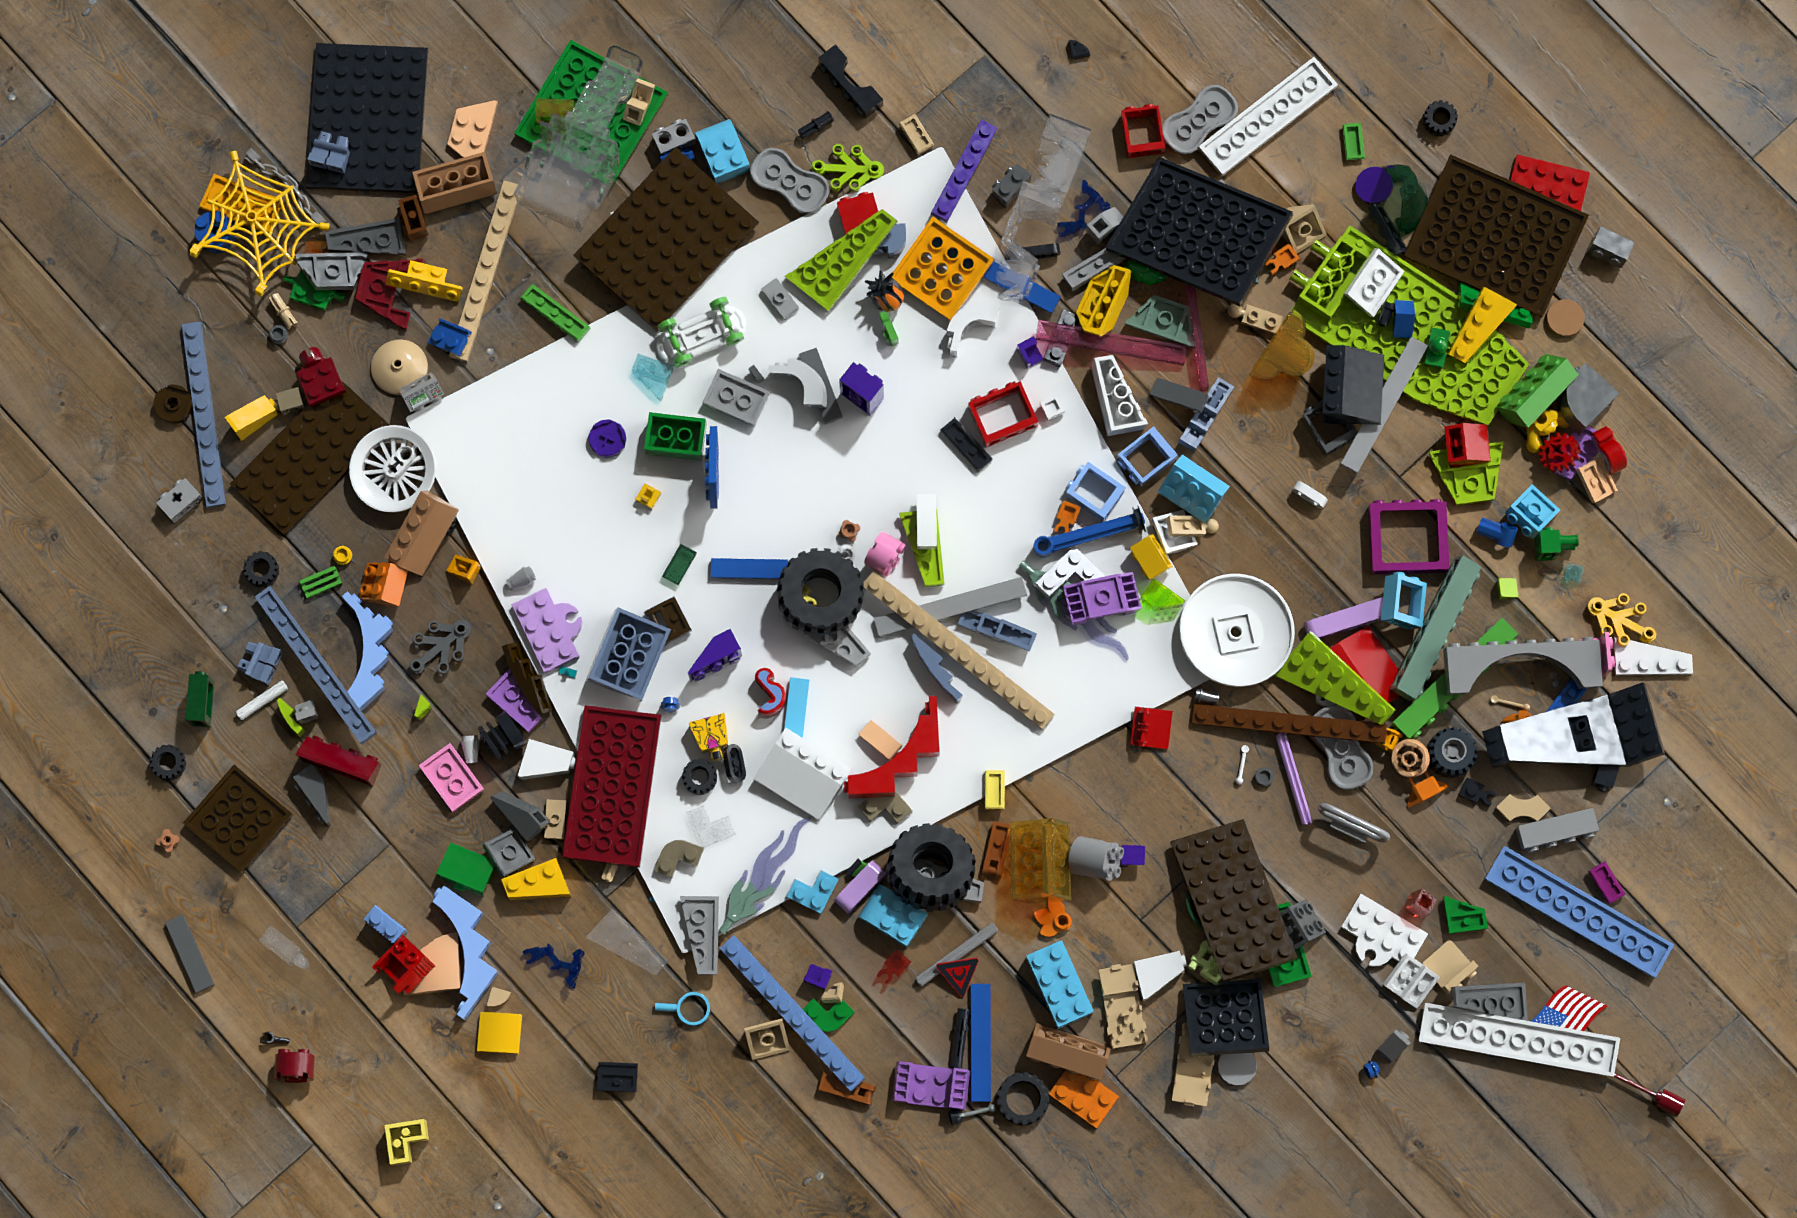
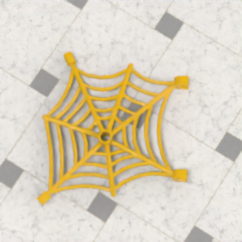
(196, 249)

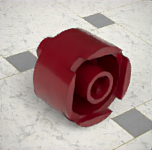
(294, 1065)

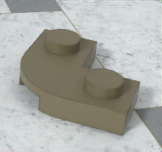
(894, 806)
(676, 851)

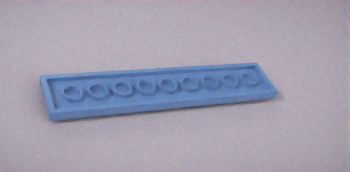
(1579, 912)

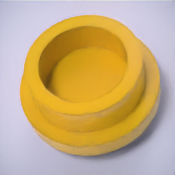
(342, 555)

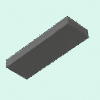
(1179, 395)

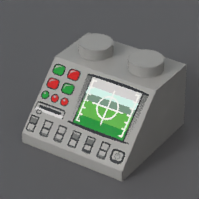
(421, 392)

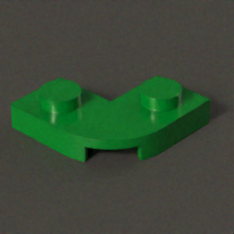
(829, 1020)

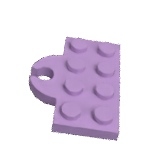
(548, 629)

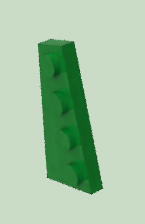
(1467, 296)

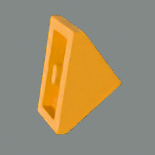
(464, 568)

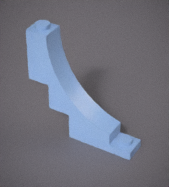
(477, 973)

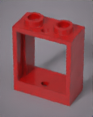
(1146, 149)

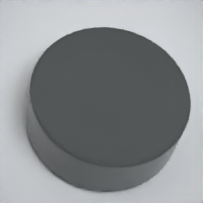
(756, 374)
(1264, 776)

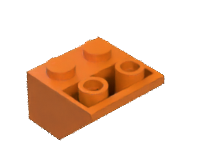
(383, 584)

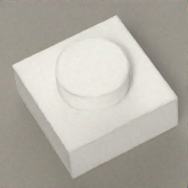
(1052, 407)

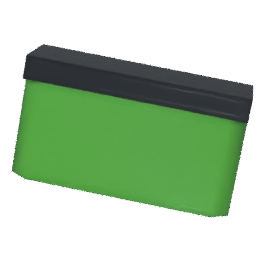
(856, 868)

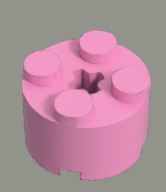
(884, 554)

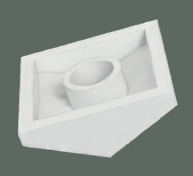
(1172, 544)

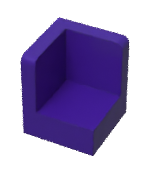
(1029, 352)
(1133, 855)
(818, 976)

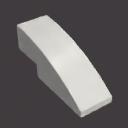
(926, 521)

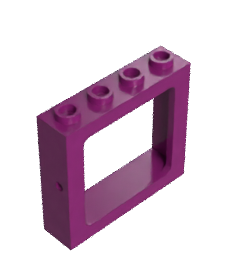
(1378, 566)

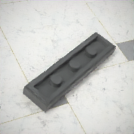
(832, 411)
(189, 953)

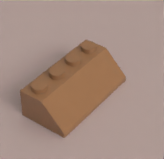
(454, 183)
(421, 533)
(1068, 1052)

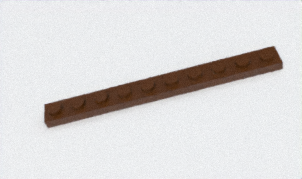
(1289, 724)

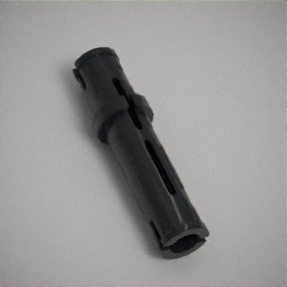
(962, 1014)

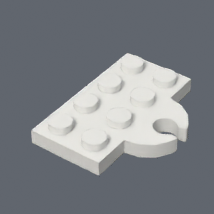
(1381, 932)

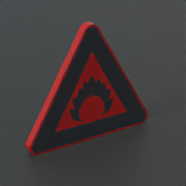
(958, 973)

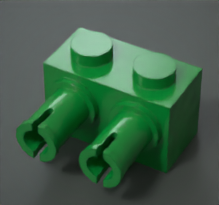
(1550, 543)

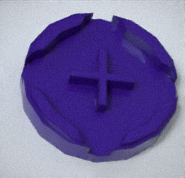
(1374, 185)
(607, 438)

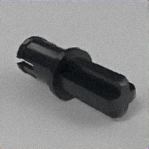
(816, 125)

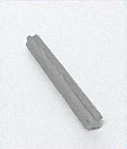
(958, 953)

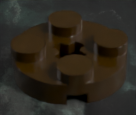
(175, 414)

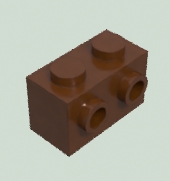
(413, 218)

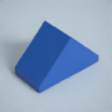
(1403, 319)

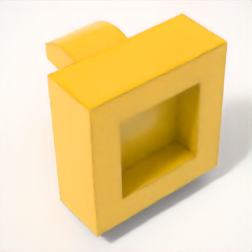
(648, 496)

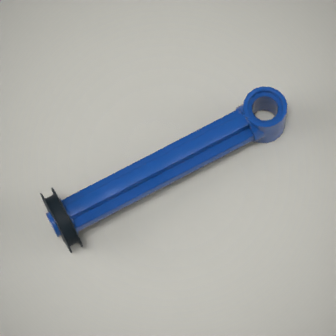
(1091, 533)

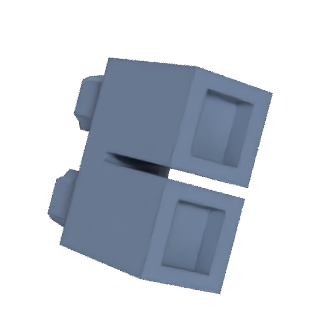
(328, 154)
(261, 654)

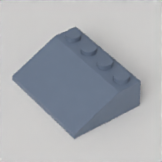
(628, 654)

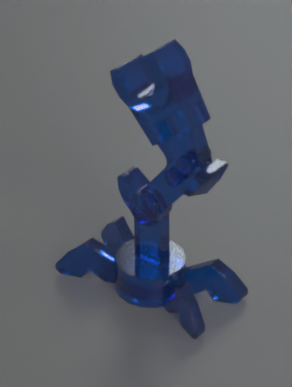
(1094, 197)
(574, 967)

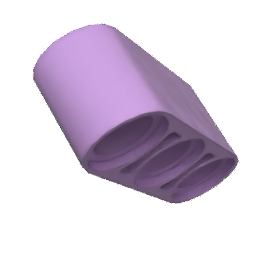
(860, 887)

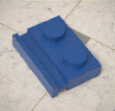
(449, 337)

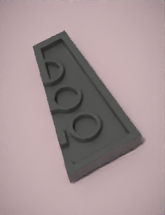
(369, 238)
(1493, 999)

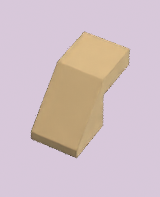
(639, 102)

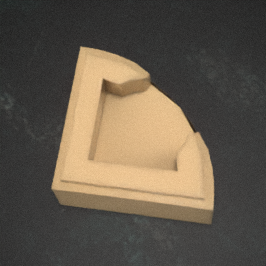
(834, 994)
(497, 997)

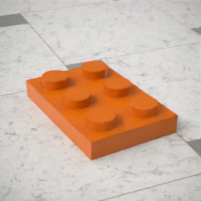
(1084, 1097)

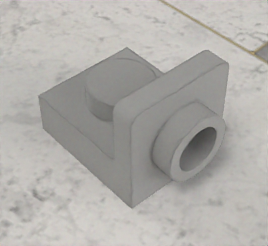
(306, 712)

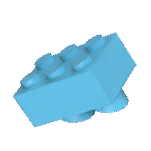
(1193, 489)

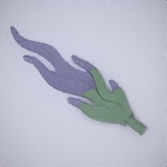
(1060, 609)
(760, 884)

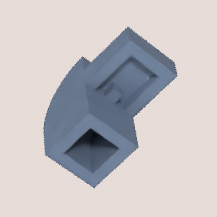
(895, 241)

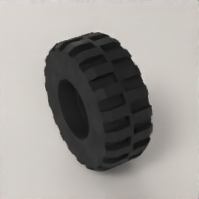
(827, 566)
(924, 891)

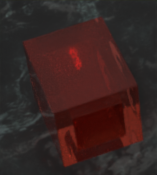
(1420, 904)

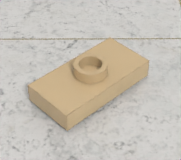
(916, 134)
(556, 815)

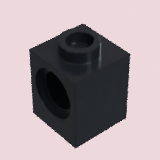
(1605, 777)

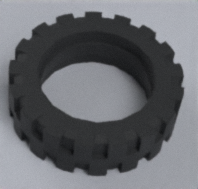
(1025, 1078)

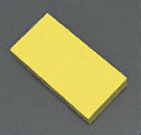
(994, 789)

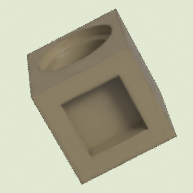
(289, 401)

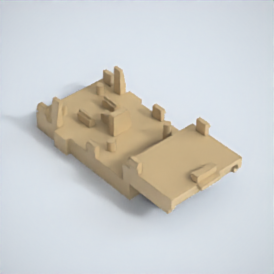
(1122, 1006)
(1191, 1074)

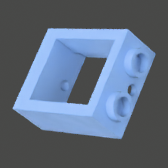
(1162, 446)
(1110, 503)

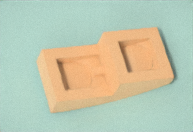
(880, 740)

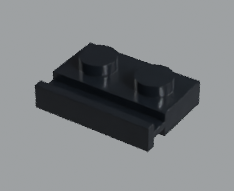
(617, 1077)

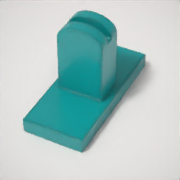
(567, 671)

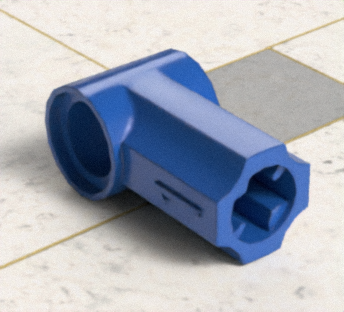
(1502, 533)

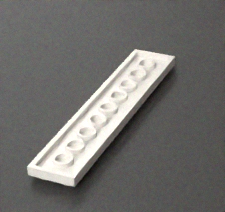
(1519, 1039)

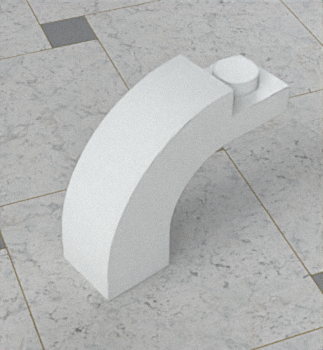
(973, 314)
(814, 387)

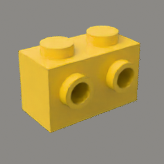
(1151, 557)

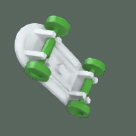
(700, 334)

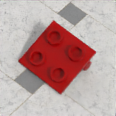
(1151, 727)

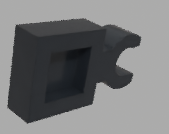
(1474, 791)

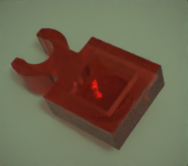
(895, 965)

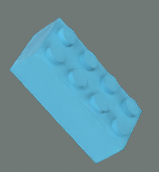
(1059, 984)

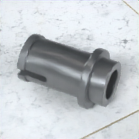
(1205, 696)

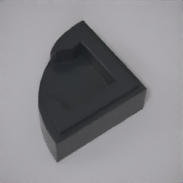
(1078, 50)

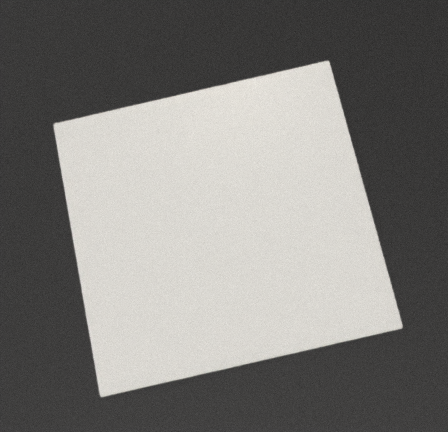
(540, 498)

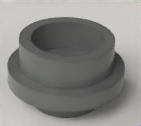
(278, 334)

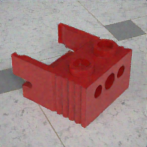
(404, 965)

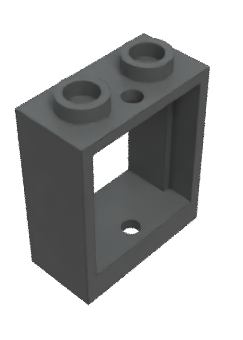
(1333, 445)

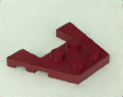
(377, 295)

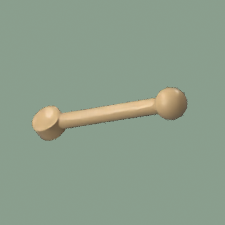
(1494, 699)

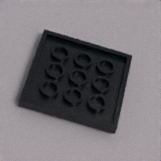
(1225, 1018)

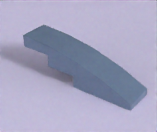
(1202, 421)
(998, 629)
(932, 663)

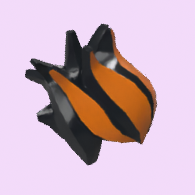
(885, 292)

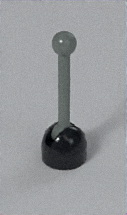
(956, 1116)

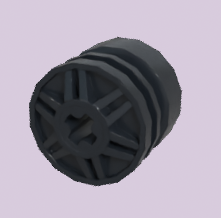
(501, 736)

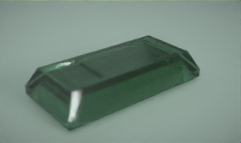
(679, 564)

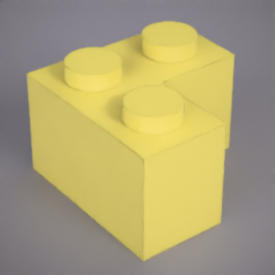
(399, 1139)

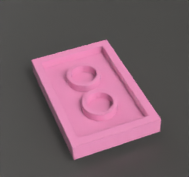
(451, 777)

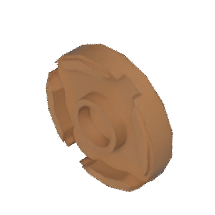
(1565, 318)

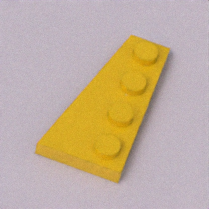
(1480, 323)

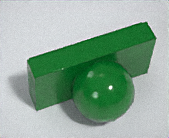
(1437, 348)

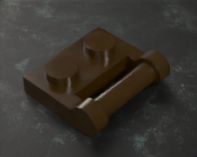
(673, 617)

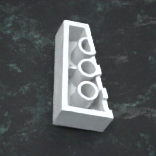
(1117, 404)

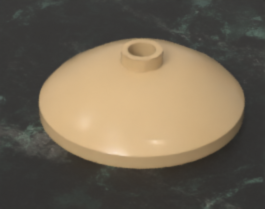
(412, 367)

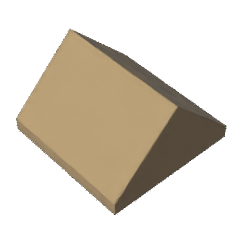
(767, 1039)

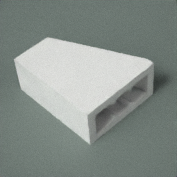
(545, 760)
(1157, 972)

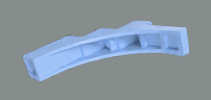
(374, 631)

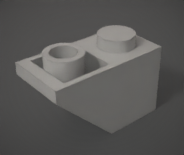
(1104, 225)
(1393, 1045)

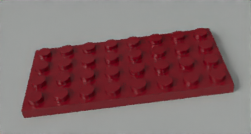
(612, 786)

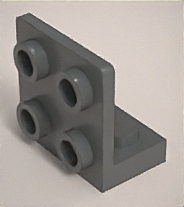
(1302, 923)

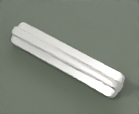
(261, 700)

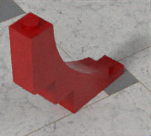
(922, 744)

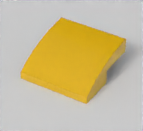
(499, 1032)

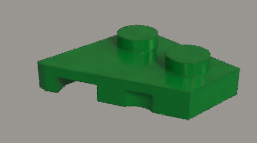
(1463, 916)

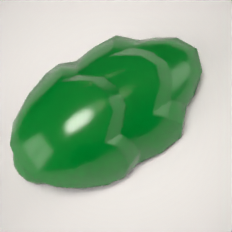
(1144, 274)

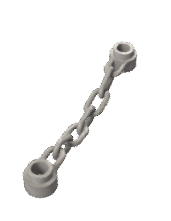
(254, 157)

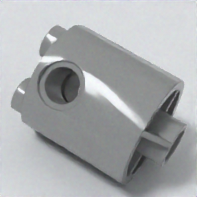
(1095, 858)

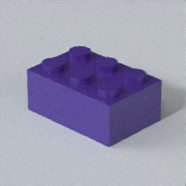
(862, 388)

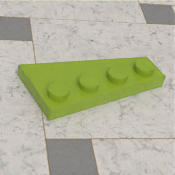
(928, 560)

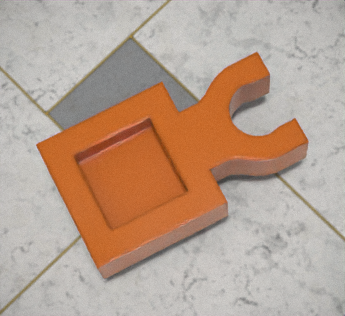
(1283, 258)
(1068, 514)

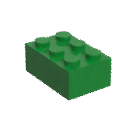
(675, 436)

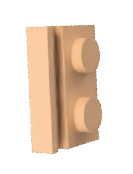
(1596, 479)

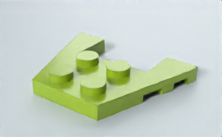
(1472, 482)

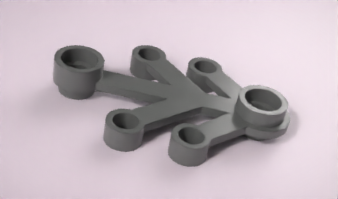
(442, 644)

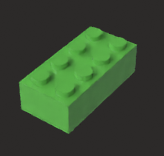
(1536, 390)

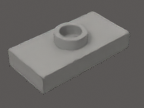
(780, 298)

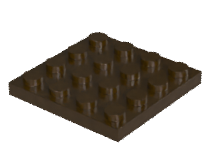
(237, 818)

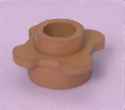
(849, 535)
(167, 845)

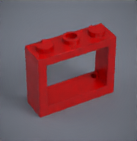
(1010, 431)

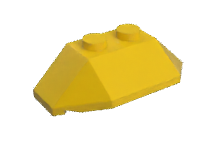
(1104, 300)

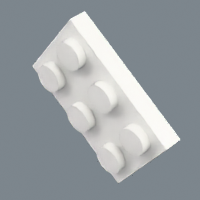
(1374, 282)

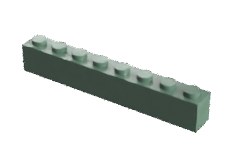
(1435, 629)

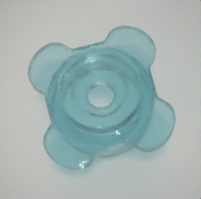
(1578, 569)

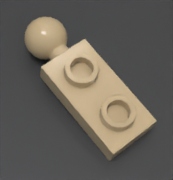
(1256, 318)
(1190, 526)

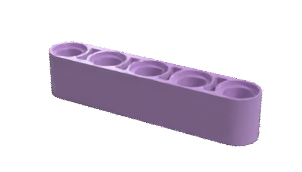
(1345, 619)

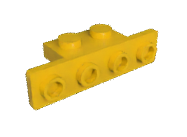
(424, 280)

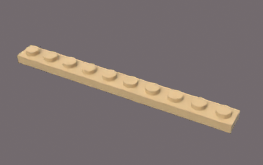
(487, 265)

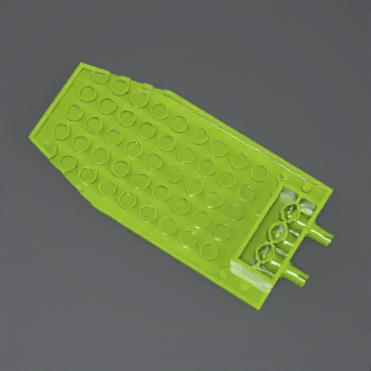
(1459, 388)

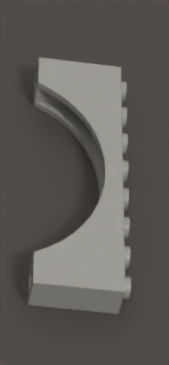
(1577, 658)

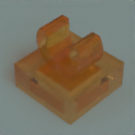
(316, 245)

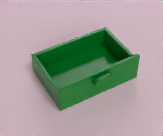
(466, 869)

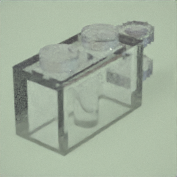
(284, 948)

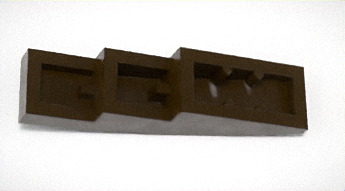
(531, 685)

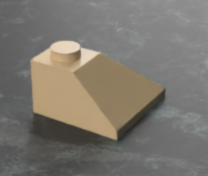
(1303, 227)

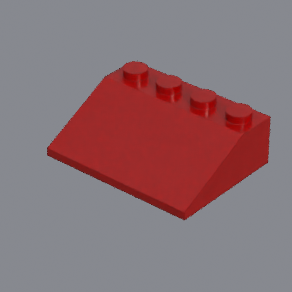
(1370, 661)

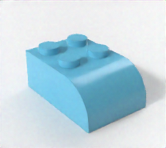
(722, 151)
(892, 916)

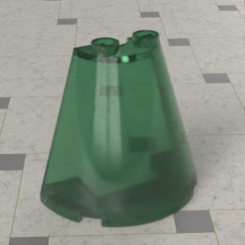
(1413, 198)

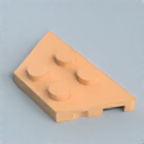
(472, 128)

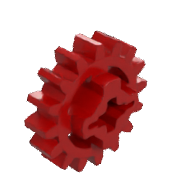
(1566, 453)

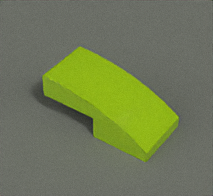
(288, 713)

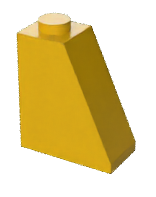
(252, 416)

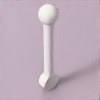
(1244, 750)

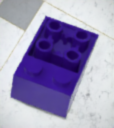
(719, 651)

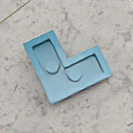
(815, 896)

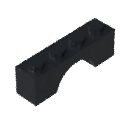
(864, 98)

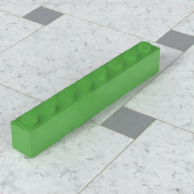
(1435, 697)

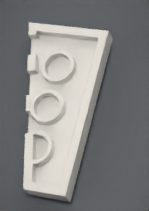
(1649, 660)

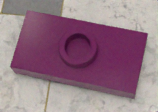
(1606, 882)

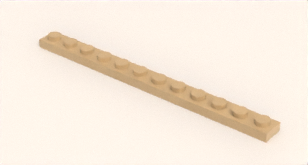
(958, 649)

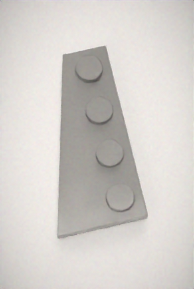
(702, 924)

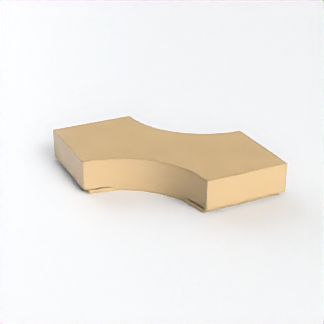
(1532, 808)

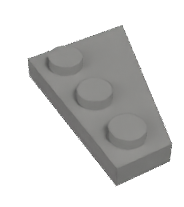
(844, 645)

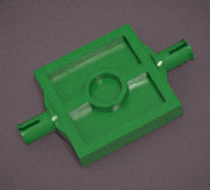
(305, 293)

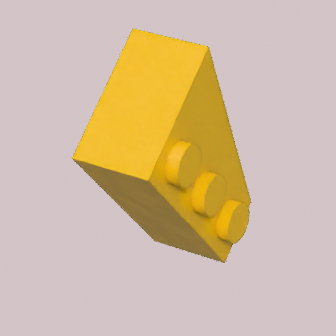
(537, 882)

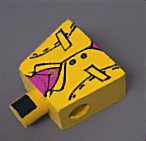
(711, 735)

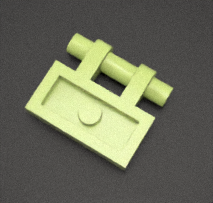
(1209, 967)

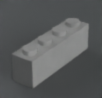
(1557, 829)

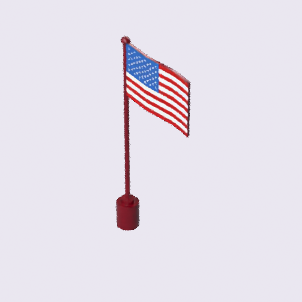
(1576, 1011)

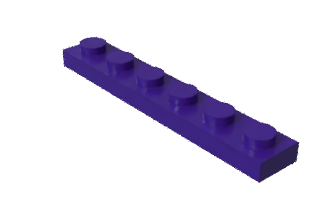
(964, 171)

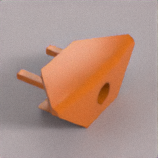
(1425, 790)

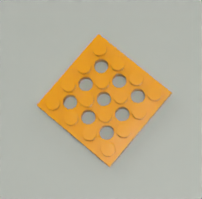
(951, 240)

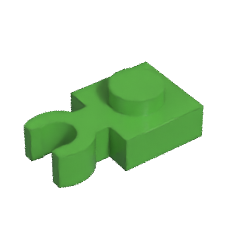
(889, 333)

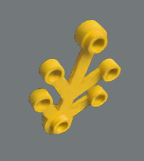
(1618, 619)

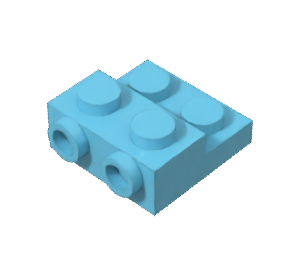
(1531, 512)

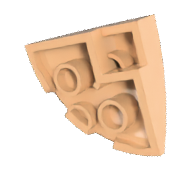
(445, 976)

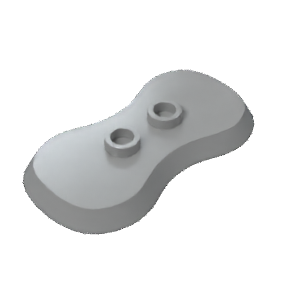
(1210, 110)
(777, 172)
(1347, 761)

